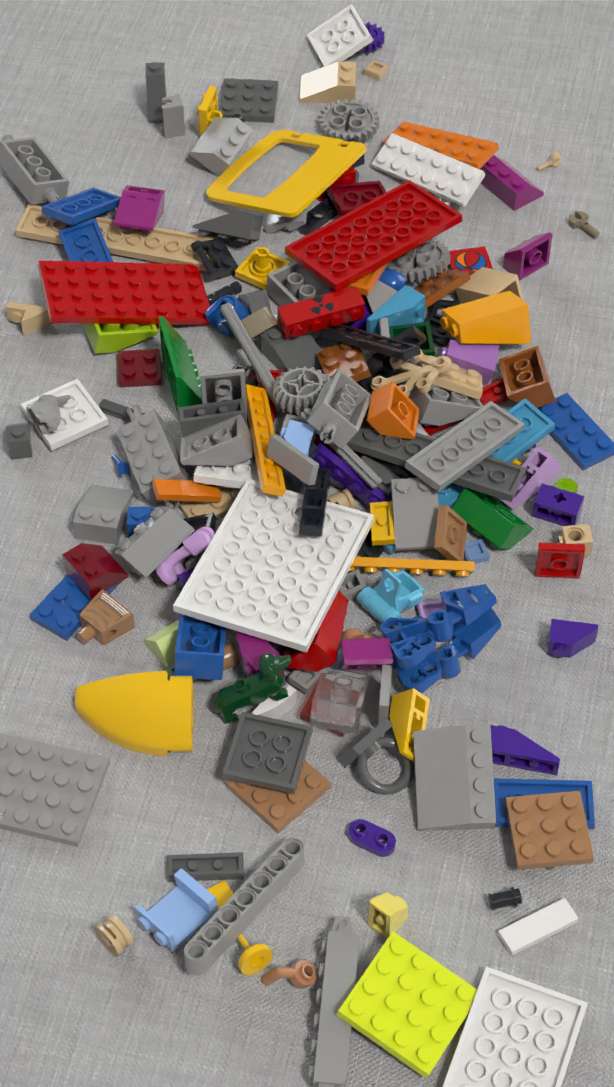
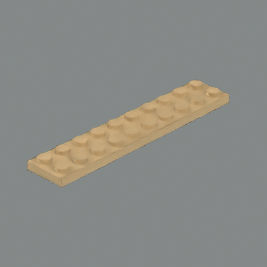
(156, 246)

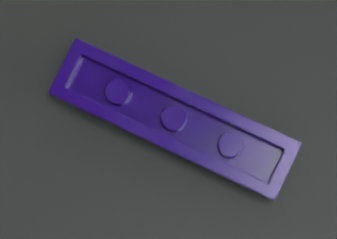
(347, 476)

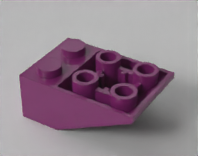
(140, 208)

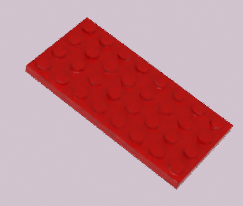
(373, 235)
(123, 292)

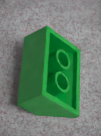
(491, 519)

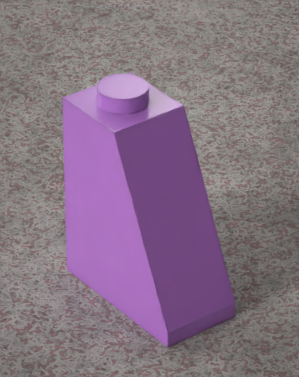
(473, 356)

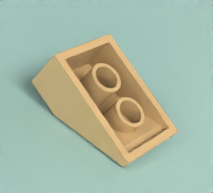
(329, 83)

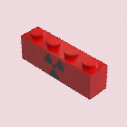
(321, 312)

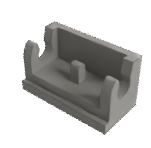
(173, 117)

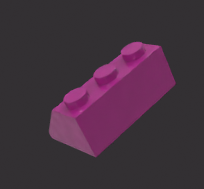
(509, 183)

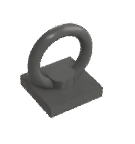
(369, 746)

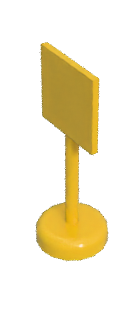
(254, 957)

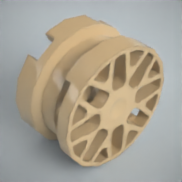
(114, 935)

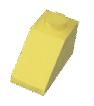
(387, 914)

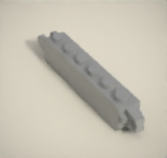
(339, 979)

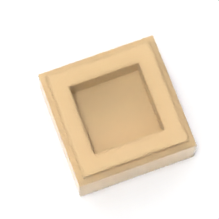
(376, 70)

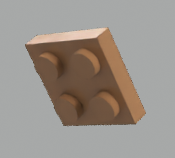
(450, 534)

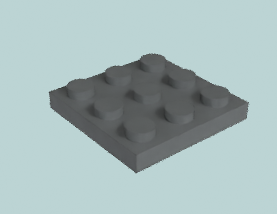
(250, 98)
(267, 752)

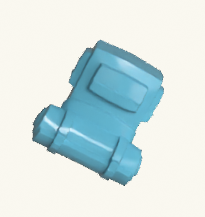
(391, 596)

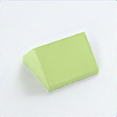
(164, 643)

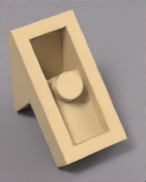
(30, 316)

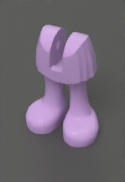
(193, 545)

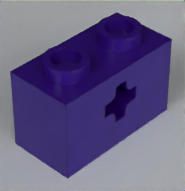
(557, 505)

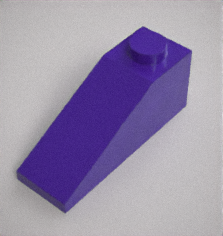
(518, 751)

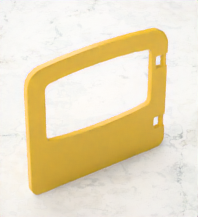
(300, 188)

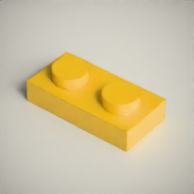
(383, 524)

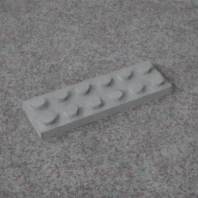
(464, 446)

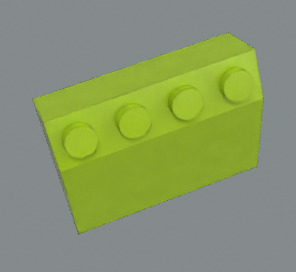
(114, 337)

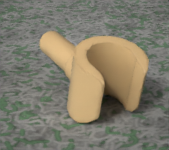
(554, 160)

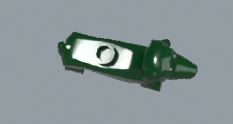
(254, 688)

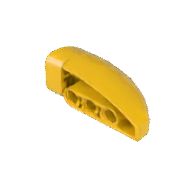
(140, 711)

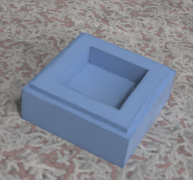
(476, 551)

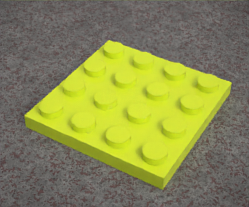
(408, 1004)

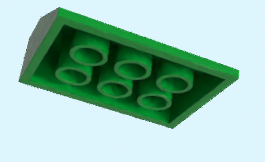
(179, 367)

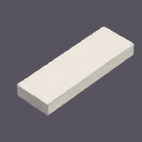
(538, 926)

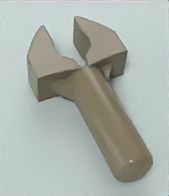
(581, 221)

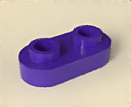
(370, 838)

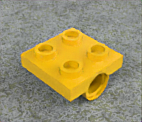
(208, 109)

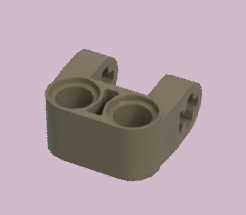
(259, 322)

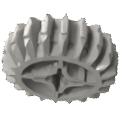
(298, 389)

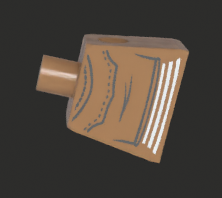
(104, 619)

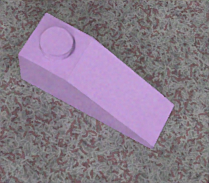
(540, 469)

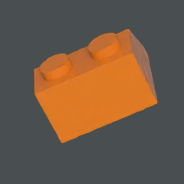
(393, 412)

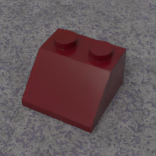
(93, 568)

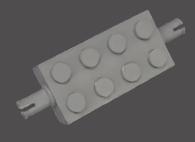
(32, 170)
(339, 409)
(150, 452)

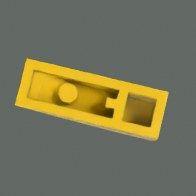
(407, 715)

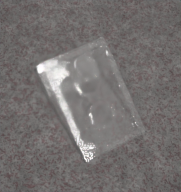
(339, 700)

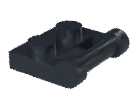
(218, 254)

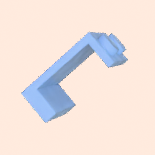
(179, 912)

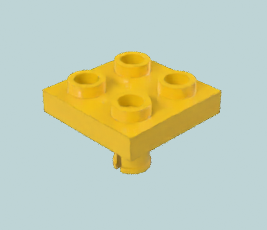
(258, 265)

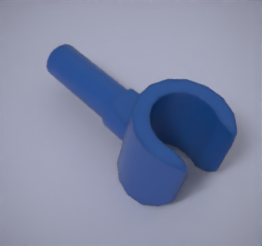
(122, 467)

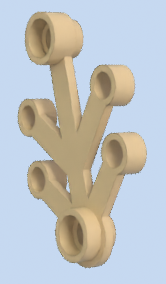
(435, 367)

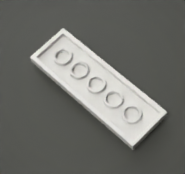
(428, 169)

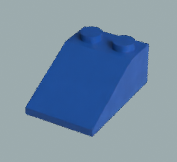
(199, 649)

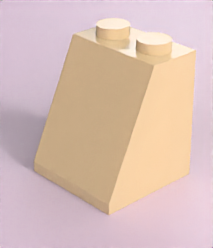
(487, 283)

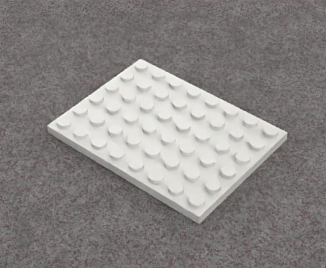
(266, 575)

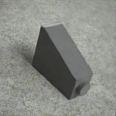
(155, 90)

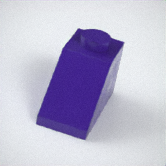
(570, 637)

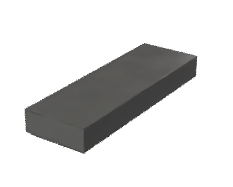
(207, 866)

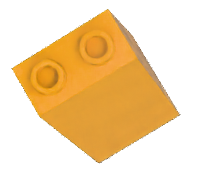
(489, 320)

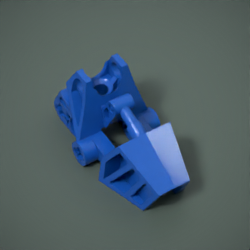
(465, 619)

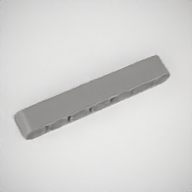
(244, 906)

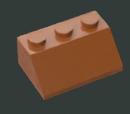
(527, 377)

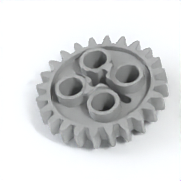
(362, 122)
(422, 261)

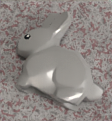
(46, 412)

